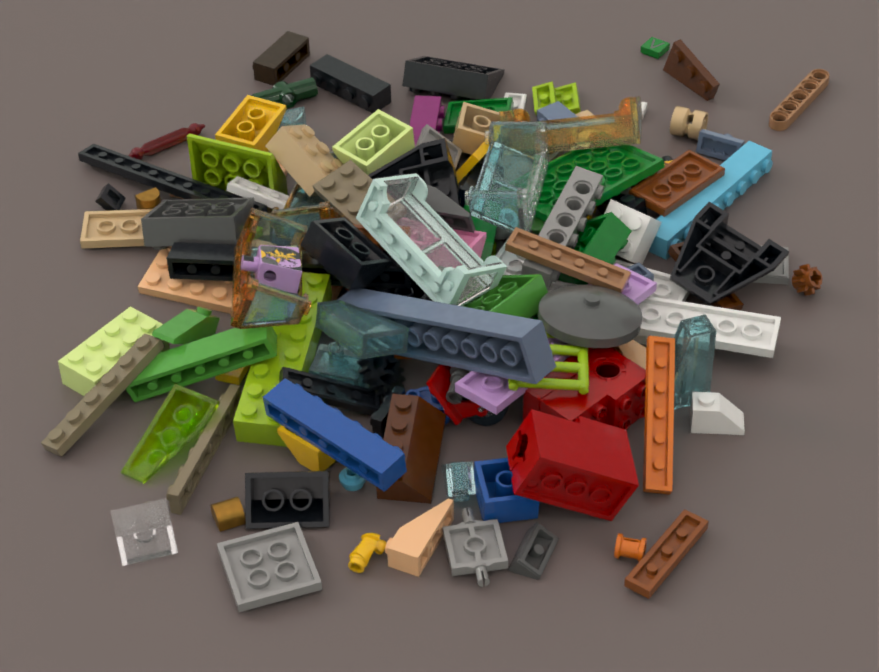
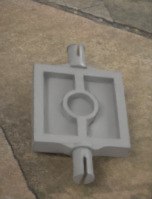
(475, 547)

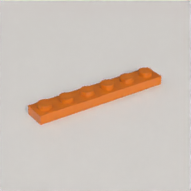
(659, 415)

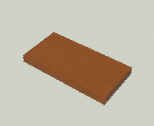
(677, 182)

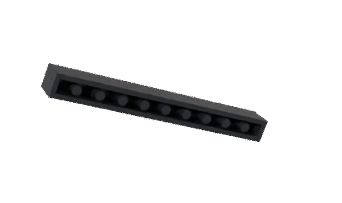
(216, 263)

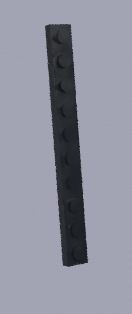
(153, 175)

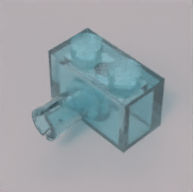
(337, 366)

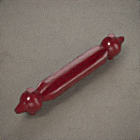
(166, 141)

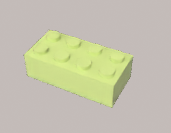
(100, 352)

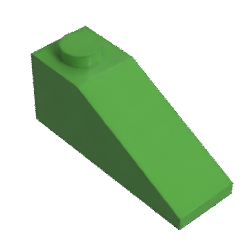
(188, 326)

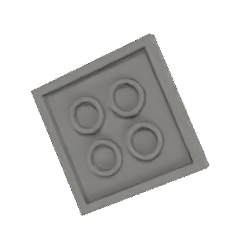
(269, 566)

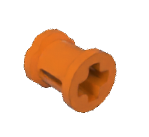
(630, 547)

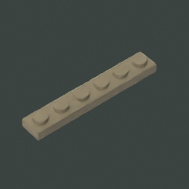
(102, 395)
(204, 450)

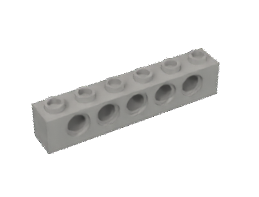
(568, 217)

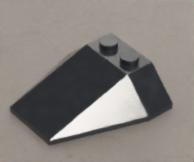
(431, 162)
(720, 259)

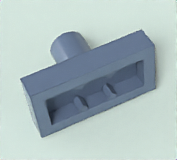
(717, 144)

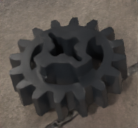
(382, 374)

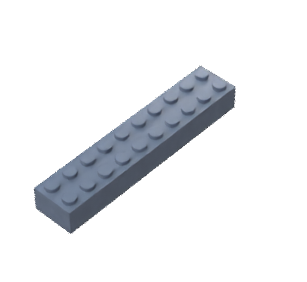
(464, 335)

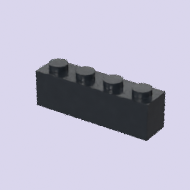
(351, 83)

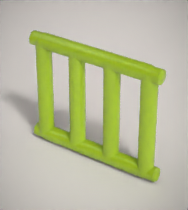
(581, 368)

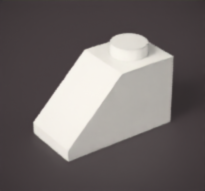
(715, 415)

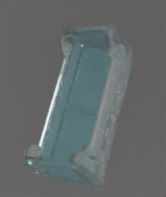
(511, 175)

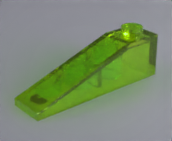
(174, 425)

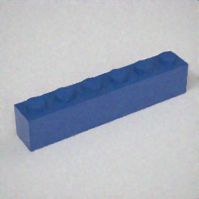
(335, 434)

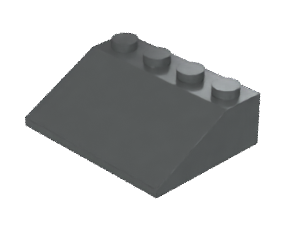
(195, 221)

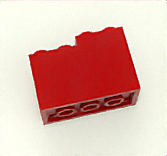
(613, 397)
(572, 464)

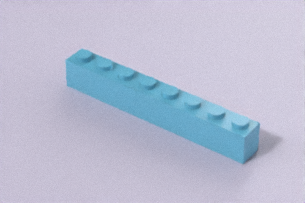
(741, 172)

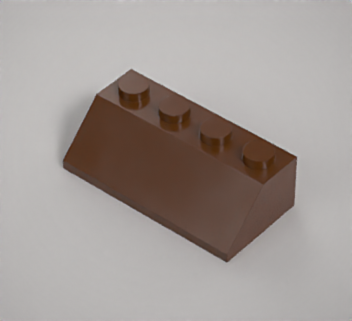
(418, 432)

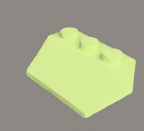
(375, 142)

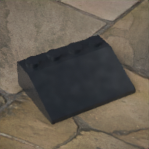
(451, 78)

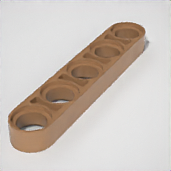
(806, 90)

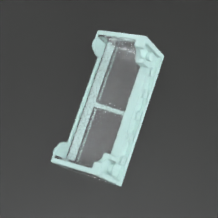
(424, 243)

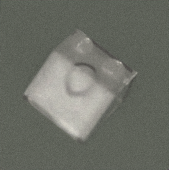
(143, 531)

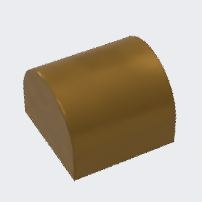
(148, 199)
(228, 514)

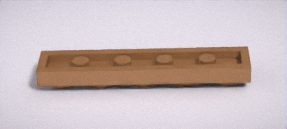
(567, 260)

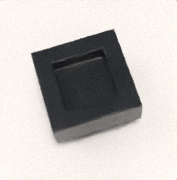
(110, 198)

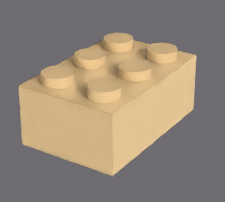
(302, 155)

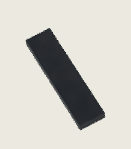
(333, 391)

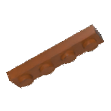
(666, 553)

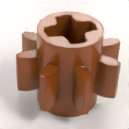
(807, 279)

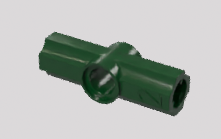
(290, 93)

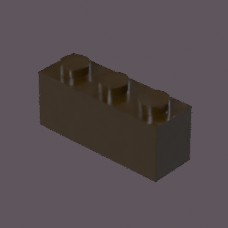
(281, 58)

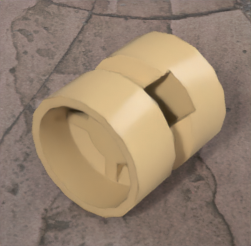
(681, 121)

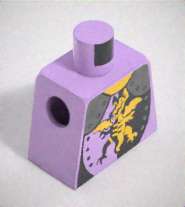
(275, 267)

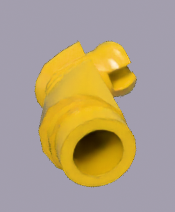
(362, 553)

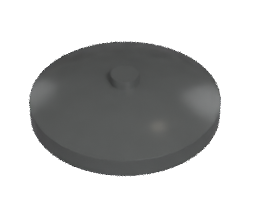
(590, 316)

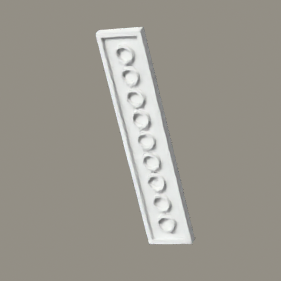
(735, 329)

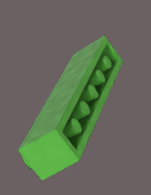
(204, 360)

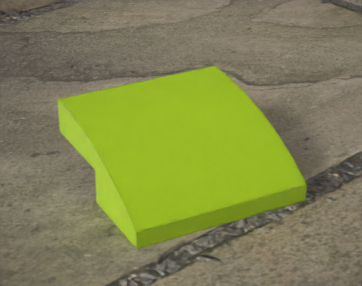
(547, 94)

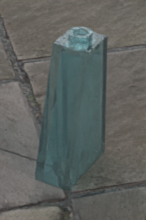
(361, 330)
(693, 358)

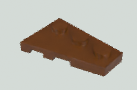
(690, 71)

